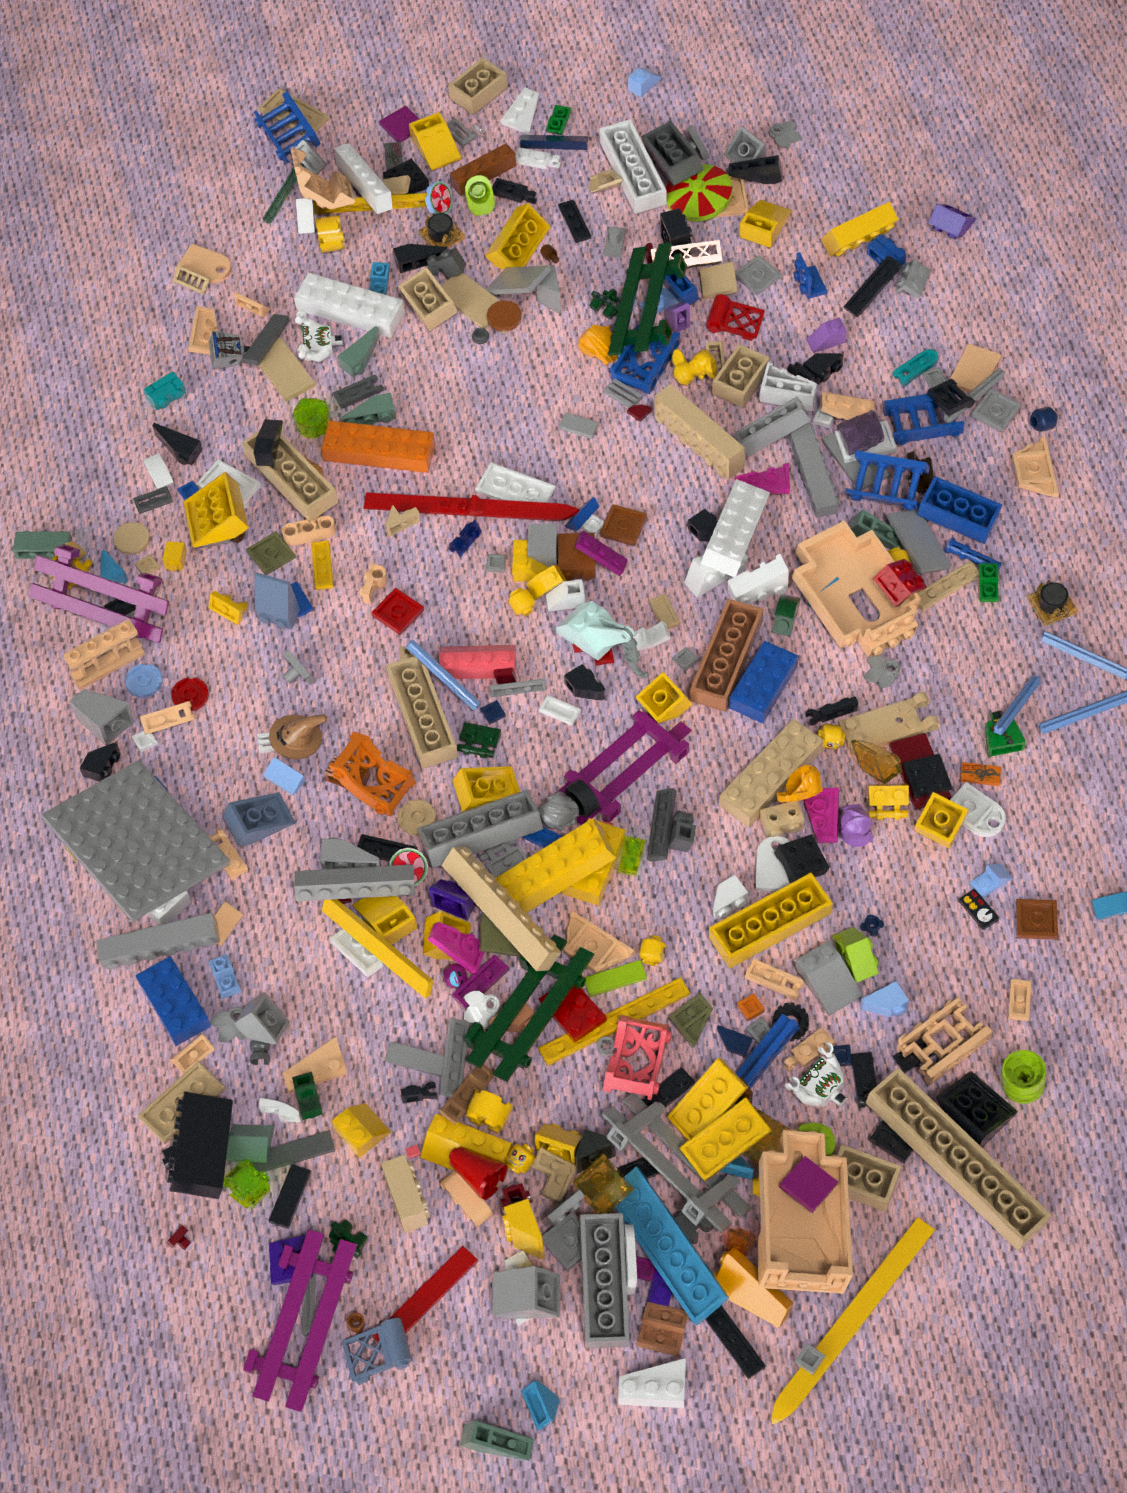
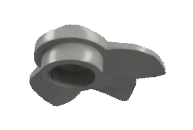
(785, 133)
(879, 671)
(225, 1021)

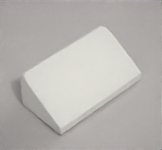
(305, 216)

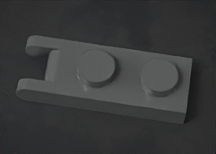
(357, 391)

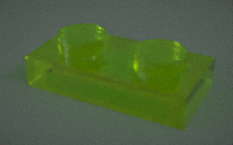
(631, 856)

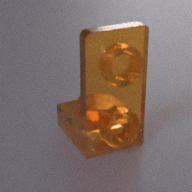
(740, 1240)

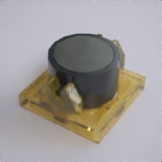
(441, 229)
(1053, 600)

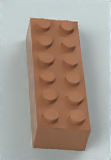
(726, 655)

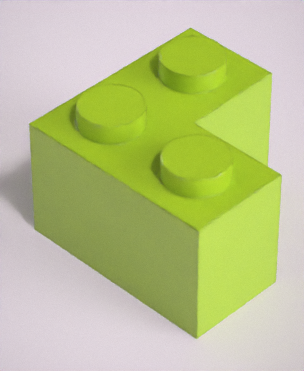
(857, 953)

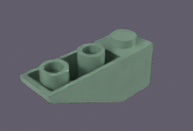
(373, 410)

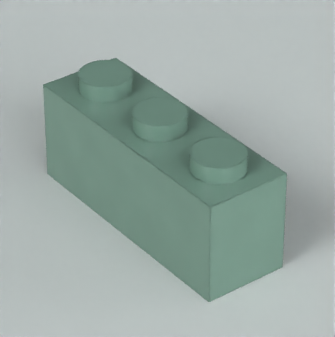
(42, 543)

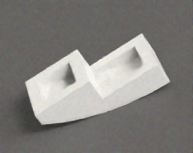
(158, 471)
(652, 637)
(285, 1112)

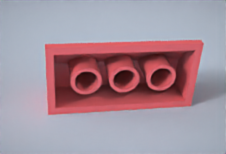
(477, 661)

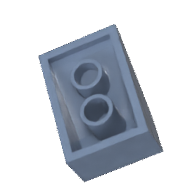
(275, 601)
(257, 818)

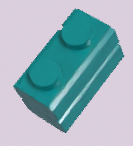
(164, 391)

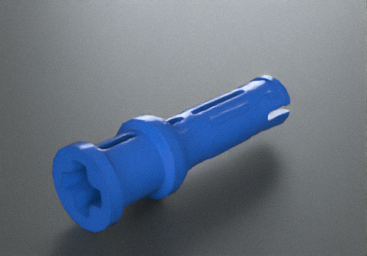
(964, 552)

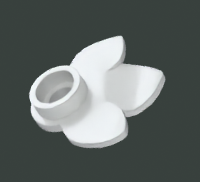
(478, 1009)

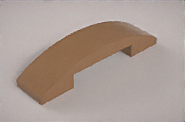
(460, 1100)

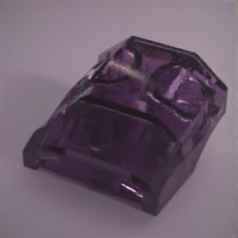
(861, 432)

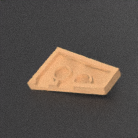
(203, 325)
(844, 406)

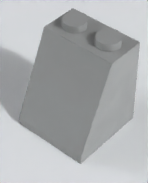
(102, 714)
(526, 1293)

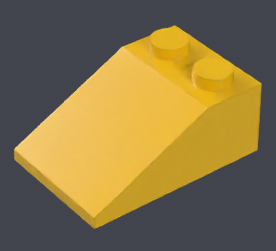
(484, 785)

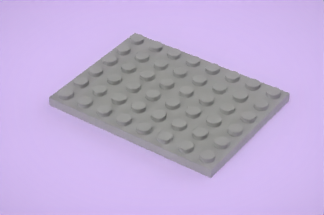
(135, 840)

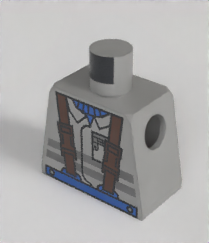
(225, 349)

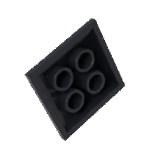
(975, 1108)

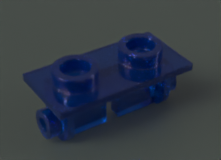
(467, 537)

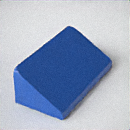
(583, 515)

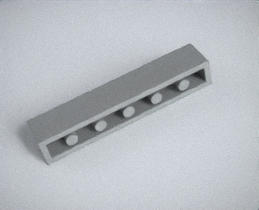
(813, 471)
(354, 882)
(158, 941)

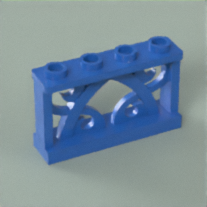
(649, 378)

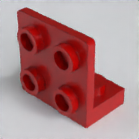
(899, 581)

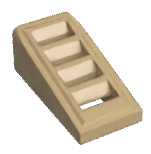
(178, 275)
(714, 346)

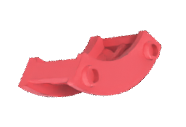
(625, 1034)

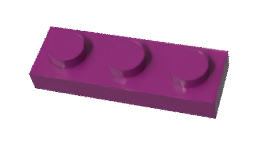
(601, 553)
(482, 979)

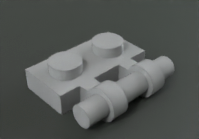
(504, 862)

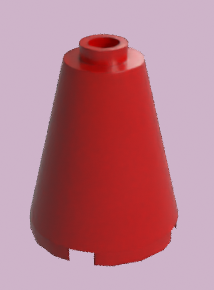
(478, 1171)

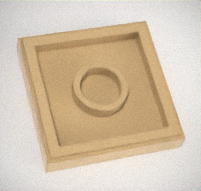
(718, 280)

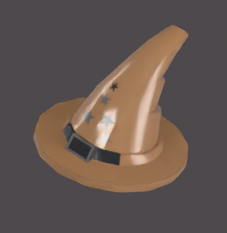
(296, 735)

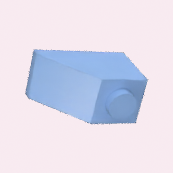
(642, 81)
(886, 1001)

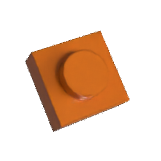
(750, 1007)

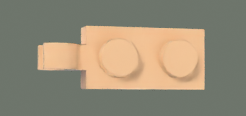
(808, 1049)

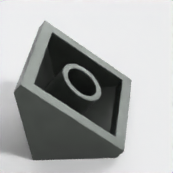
(591, 1148)

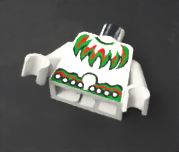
(317, 339)
(821, 1082)

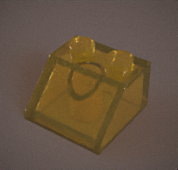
(876, 761)
(603, 1185)

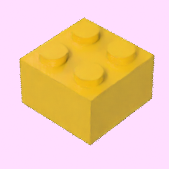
(941, 820)

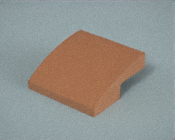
(663, 1319)

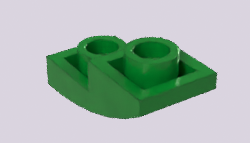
(558, 120)
(988, 582)

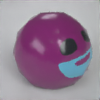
(454, 975)

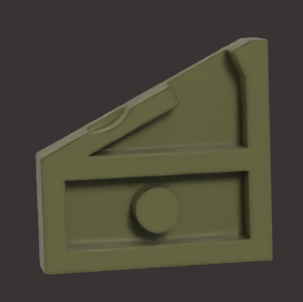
(691, 1018)

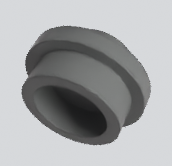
(480, 335)

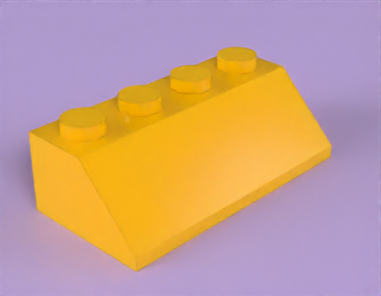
(518, 238)
(445, 1136)

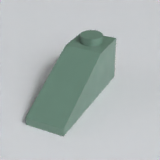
(357, 356)
(865, 522)
(495, 1441)

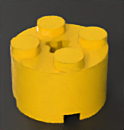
(330, 234)
(488, 1110)

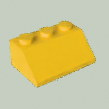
(523, 1229)

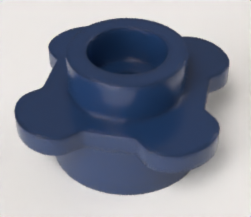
(871, 919)

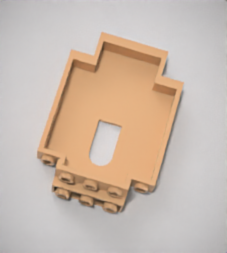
(855, 563)

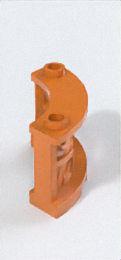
(352, 781)

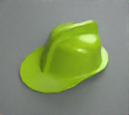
(479, 195)

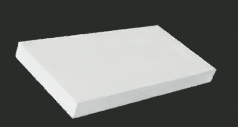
(508, 484)

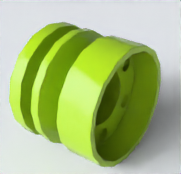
(1026, 1066)

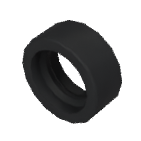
(583, 797)

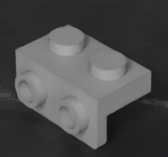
(913, 278)

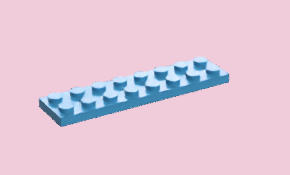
(670, 1250)

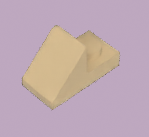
(397, 523)

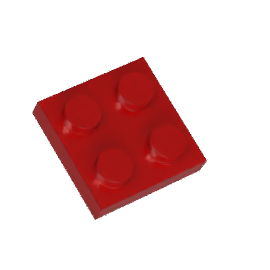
(397, 611)

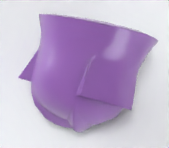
(855, 826)

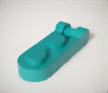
(916, 366)

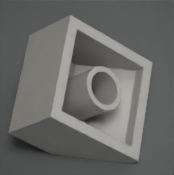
(262, 1020)

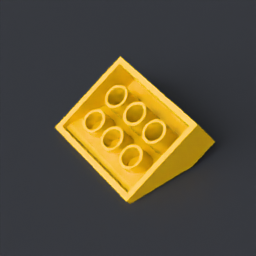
(216, 512)

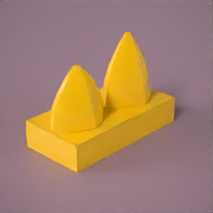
(226, 607)

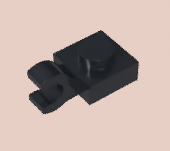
(800, 370)
(414, 1094)

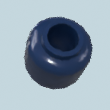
(1043, 419)

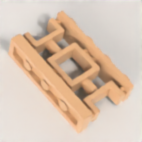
(92, 668)
(955, 1052)

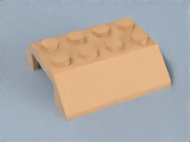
(329, 194)

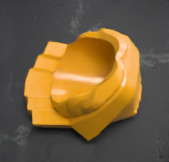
(596, 343)
(801, 784)

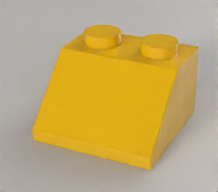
(523, 566)
(663, 699)
(430, 949)
(360, 1128)
(558, 1141)

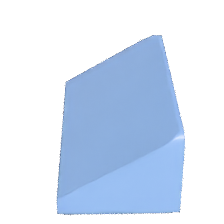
(284, 776)

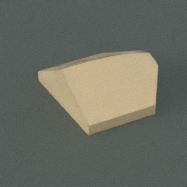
(604, 181)

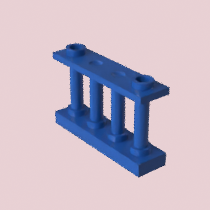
(295, 114)
(911, 405)
(882, 463)

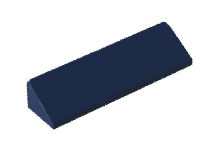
(554, 142)

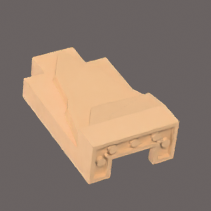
(799, 1246)

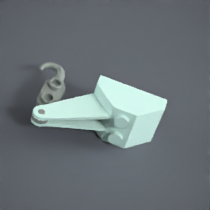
(596, 633)

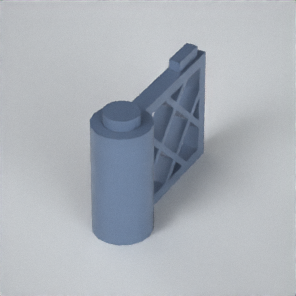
(393, 1345)

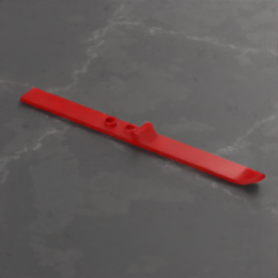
(470, 506)

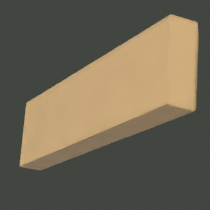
(948, 585)

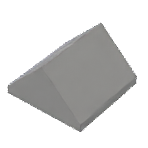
(745, 147)
(548, 291)
(543, 543)

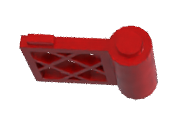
(720, 317)

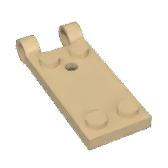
(881, 726)

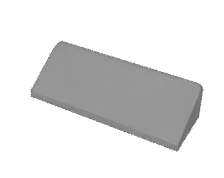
(517, 688)

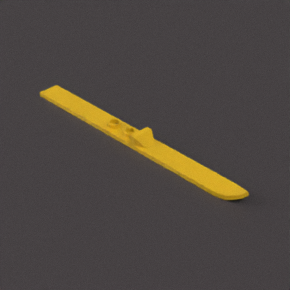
(853, 1317)

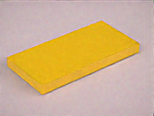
(707, 1099)
(725, 1139)

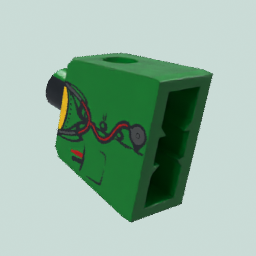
(1008, 742)

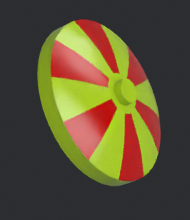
(702, 194)

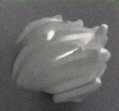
(559, 811)

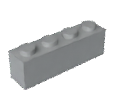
(773, 426)

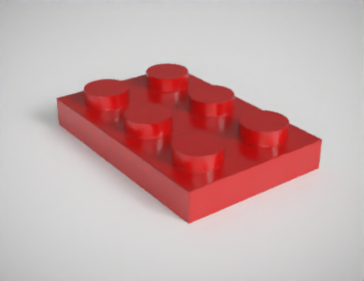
(577, 1014)

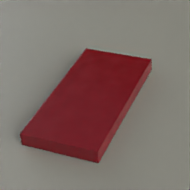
(911, 749)

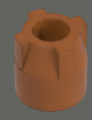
(356, 1317)

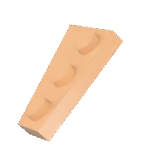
(324, 1063)

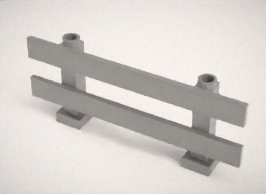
(698, 1204)

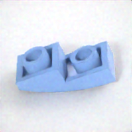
(224, 976)

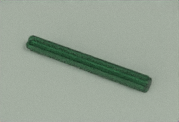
(281, 196)

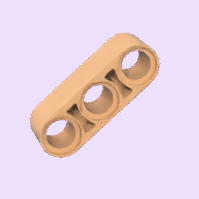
(297, 532)
(462, 1194)

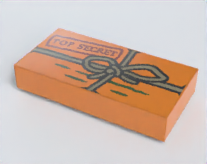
(980, 774)

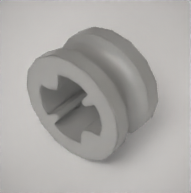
(600, 1045)

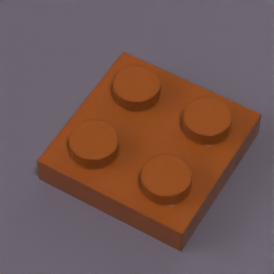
(623, 525)
(1036, 919)

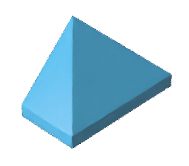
(111, 570)
(739, 1168)
(541, 1403)

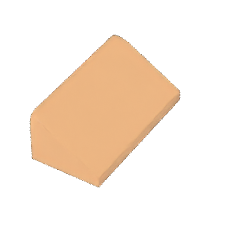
(251, 305)
(227, 919)
(192, 1053)

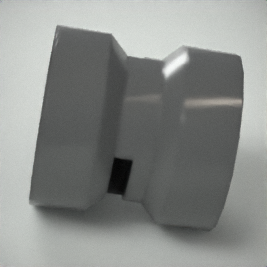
(259, 1051)

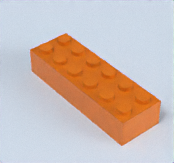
(378, 446)

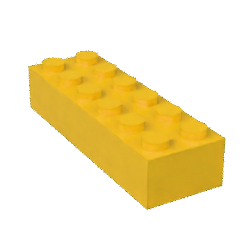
(558, 866)
(770, 920)

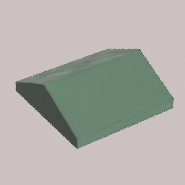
(249, 1143)

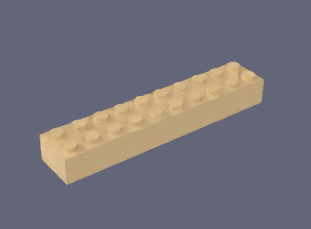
(958, 1159)

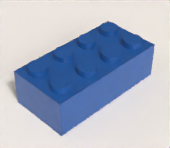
(959, 509)
(763, 682)
(173, 1001)

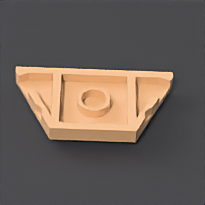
(1035, 469)
(606, 948)

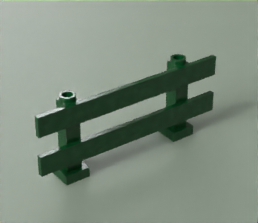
(637, 271)
(516, 1055)

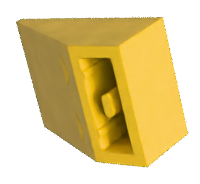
(434, 141)
(763, 223)
(387, 916)

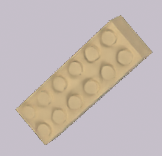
(699, 432)
(296, 479)
(421, 712)
(769, 772)

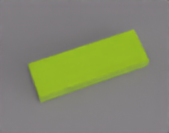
(615, 978)

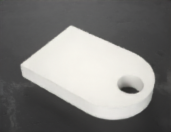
(980, 812)
(769, 870)
(630, 1258)

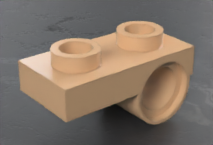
(373, 582)

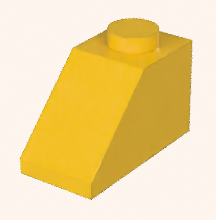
(546, 581)

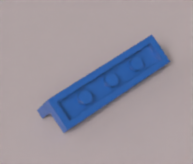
(767, 1050)

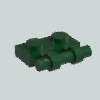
(478, 735)

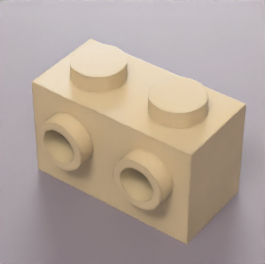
(781, 819)

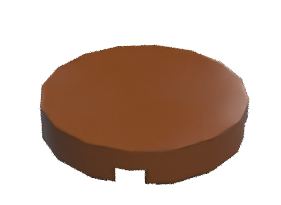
(504, 315)

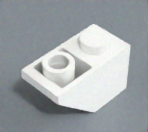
(566, 596)
(729, 896)

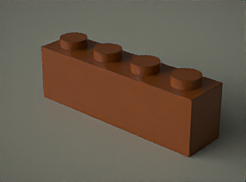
(489, 165)

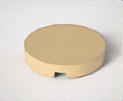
(131, 538)
(415, 815)

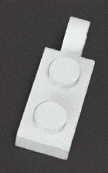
(537, 158)

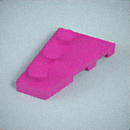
(773, 480)
(824, 814)
(457, 945)

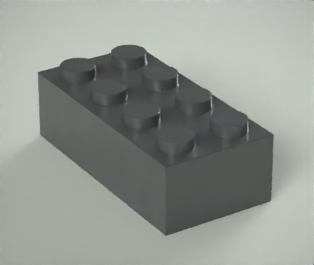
(672, 153)

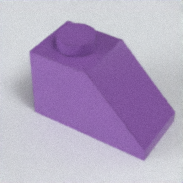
(678, 316)
(827, 335)

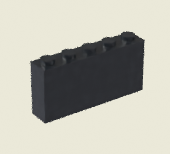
(200, 1145)

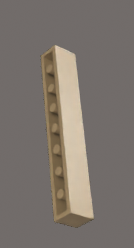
(501, 908)

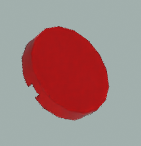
(197, 697)

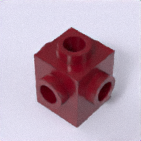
(514, 1193)

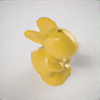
(700, 365)

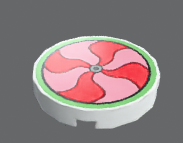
(413, 857)

